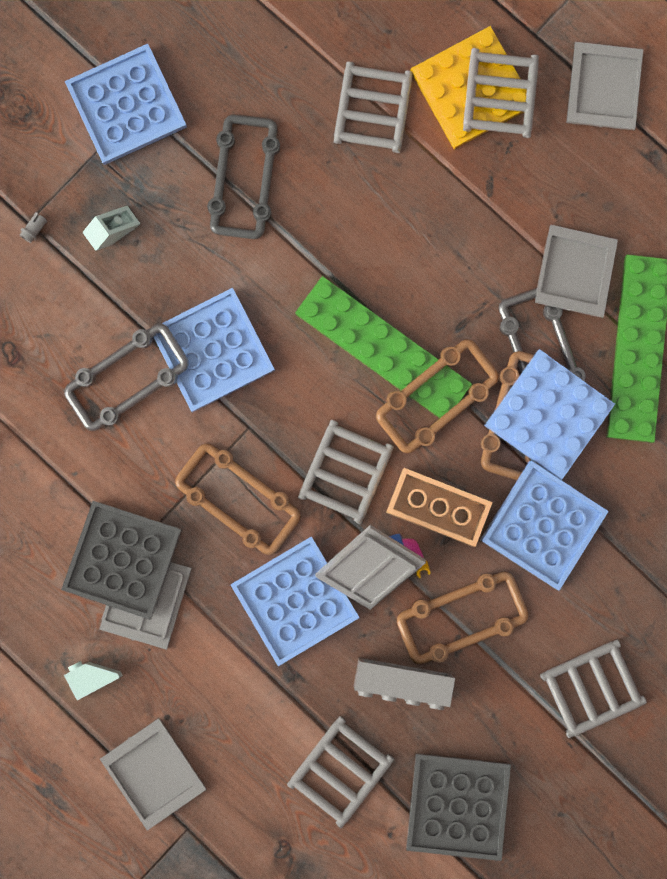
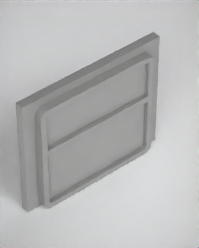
(604, 86)
(576, 271)
(370, 567)
(160, 628)
(153, 774)

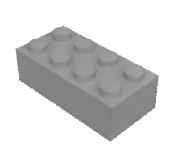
(404, 682)

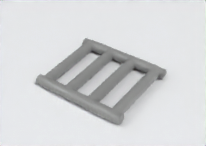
(401, 100)
(526, 107)
(366, 493)
(571, 667)
(355, 798)

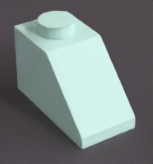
(110, 227)
(89, 678)

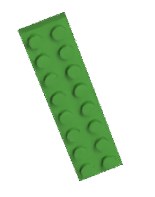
(380, 346)
(639, 349)

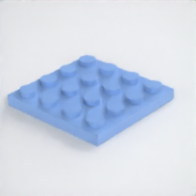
(125, 104)
(219, 347)
(549, 414)
(544, 525)
(291, 604)

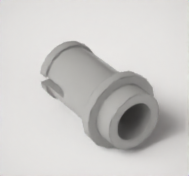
(33, 228)

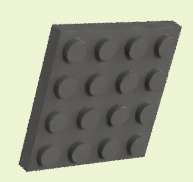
(121, 560)
(458, 806)

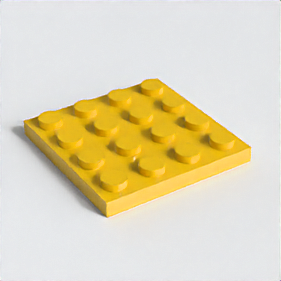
(445, 81)

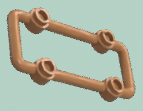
(477, 392)
(490, 442)
(197, 497)
(502, 626)

